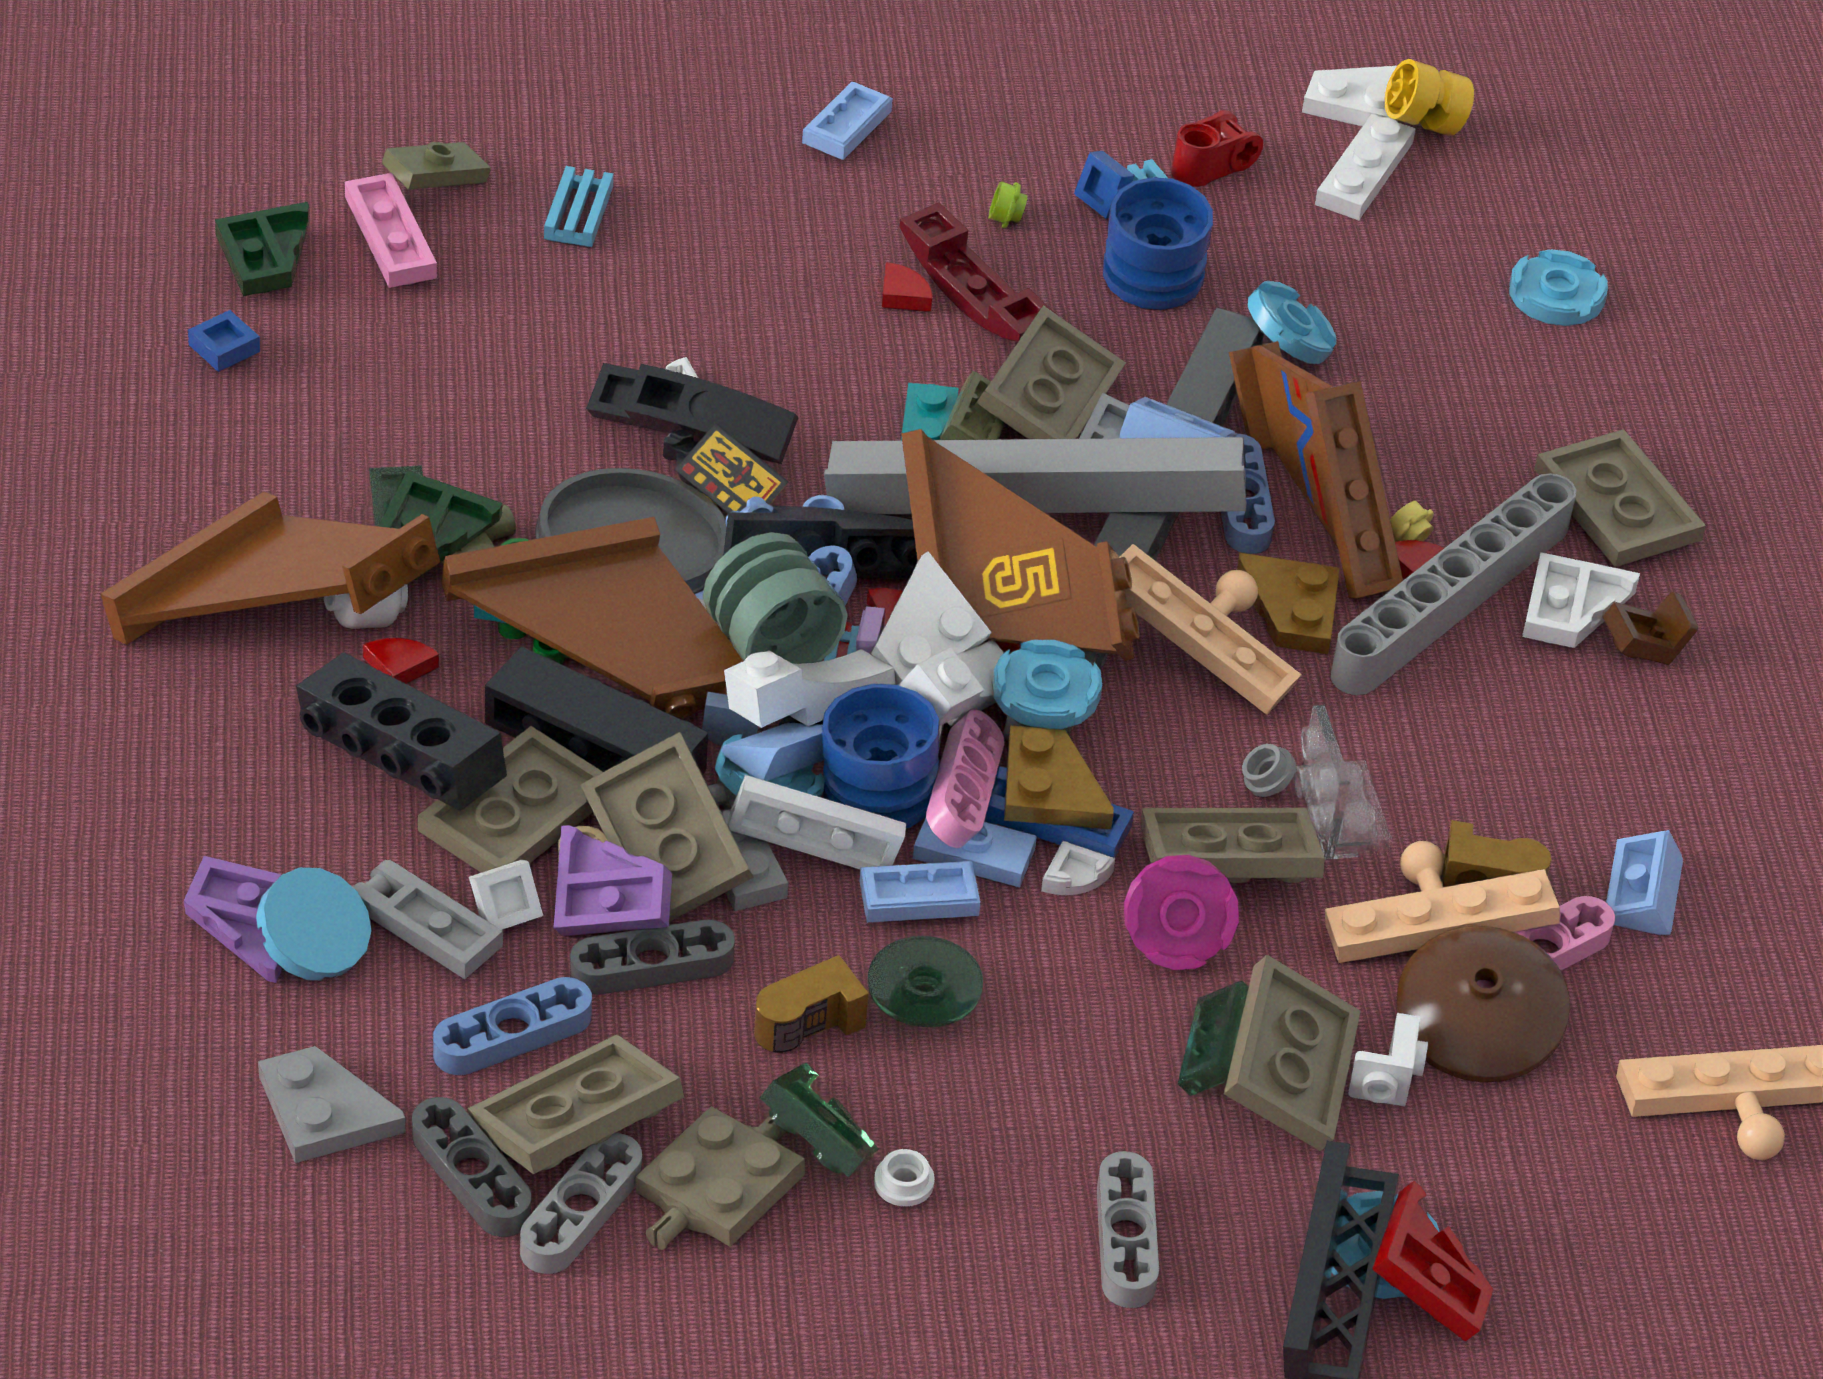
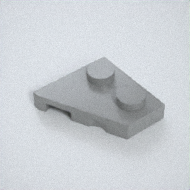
(325, 1105)

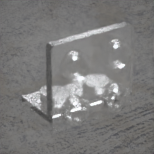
(1339, 795)

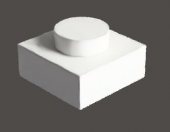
(506, 895)

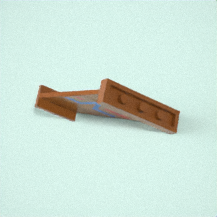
(1329, 453)

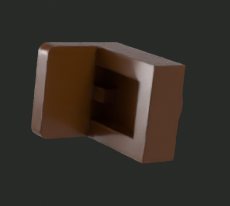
(1650, 634)

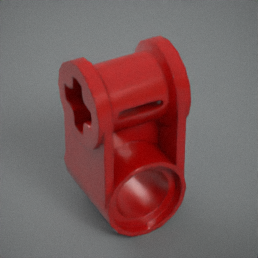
(1213, 149)

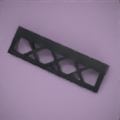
(1320, 1257)

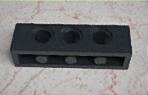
(401, 731)

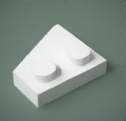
(1348, 94)
(1573, 597)
(928, 621)

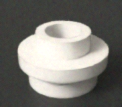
(908, 1167)

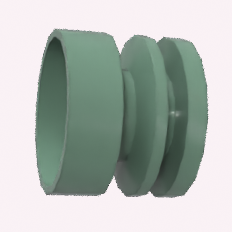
(774, 600)

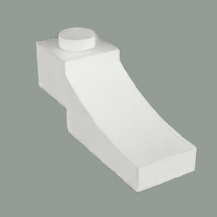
(956, 680)
(773, 688)

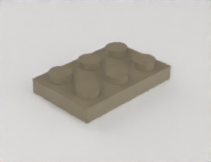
(1051, 380)
(1623, 498)
(520, 812)
(666, 812)
(1238, 840)
(1292, 1052)
(576, 1103)

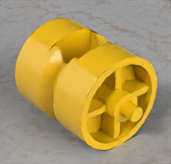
(1431, 97)

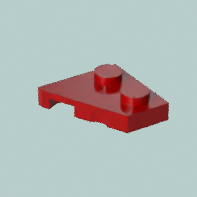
(1432, 1267)

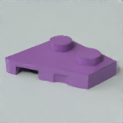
(607, 888)
(225, 904)

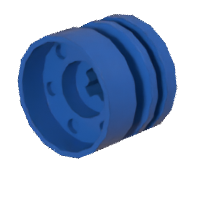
(1157, 243)
(881, 751)

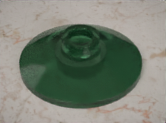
(925, 981)

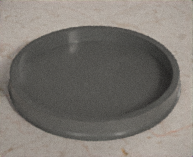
(687, 520)

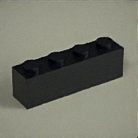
(580, 712)

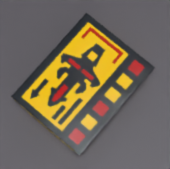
(729, 472)

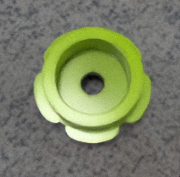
(1007, 204)

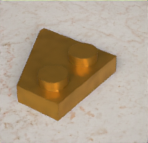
(1294, 600)
(1052, 782)

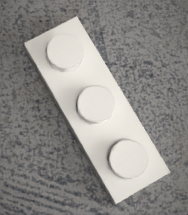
(1365, 166)
(815, 825)

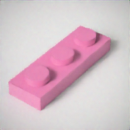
(390, 230)

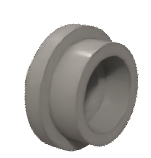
(1268, 770)

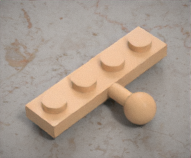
(1206, 630)
(1415, 918)
(1727, 1082)

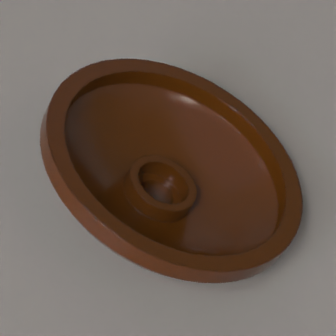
(1485, 1030)

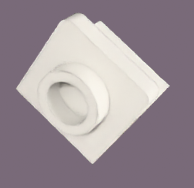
(1389, 1076)

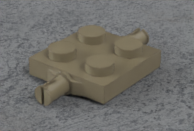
(718, 1178)

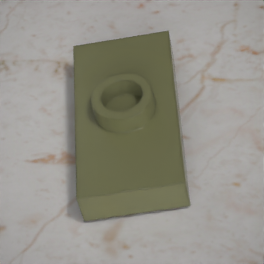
(436, 165)
(970, 419)

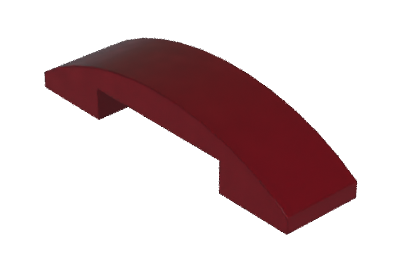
(964, 277)

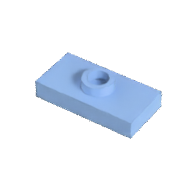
(847, 120)
(994, 851)
(919, 891)

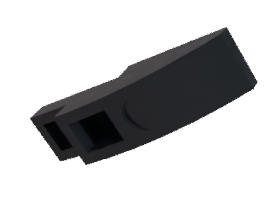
(676, 401)
(877, 543)

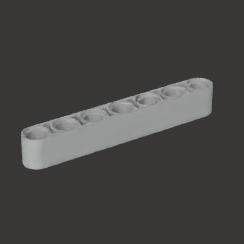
(1452, 584)

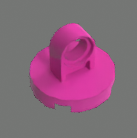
(1181, 912)

